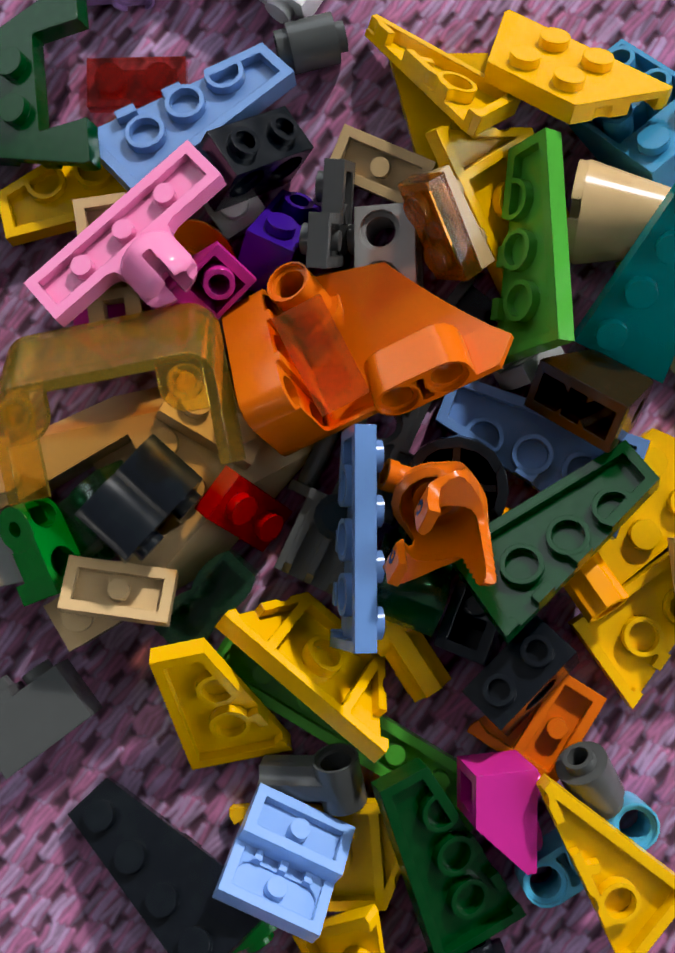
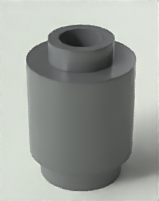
(311, 42)
(591, 778)

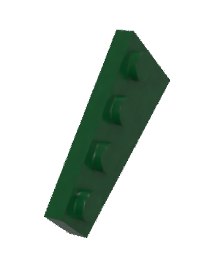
(556, 533)
(444, 868)

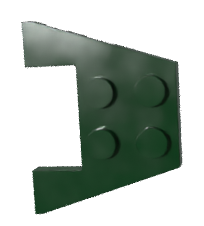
(23, 91)

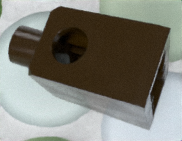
(589, 396)

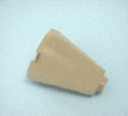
(608, 211)

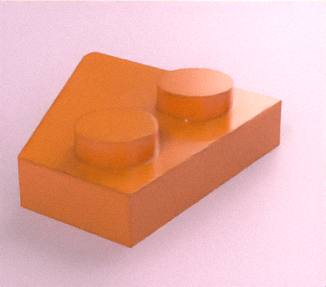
(550, 728)

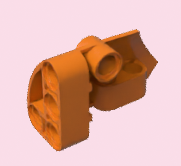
(396, 331)

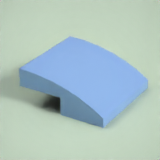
(285, 863)

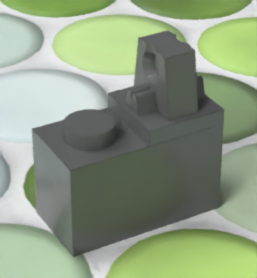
(41, 712)

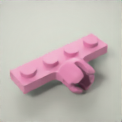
(132, 241)

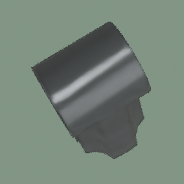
(327, 777)

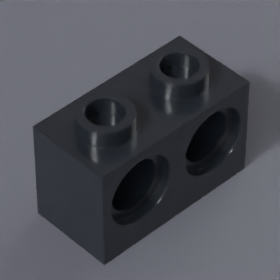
(255, 155)

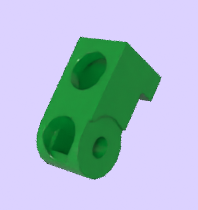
(39, 545)

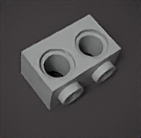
(402, 253)

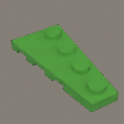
(536, 250)

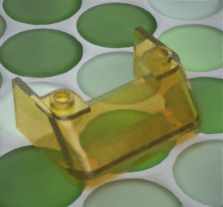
(175, 341)

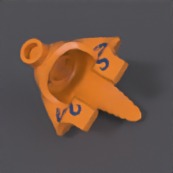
(444, 517)

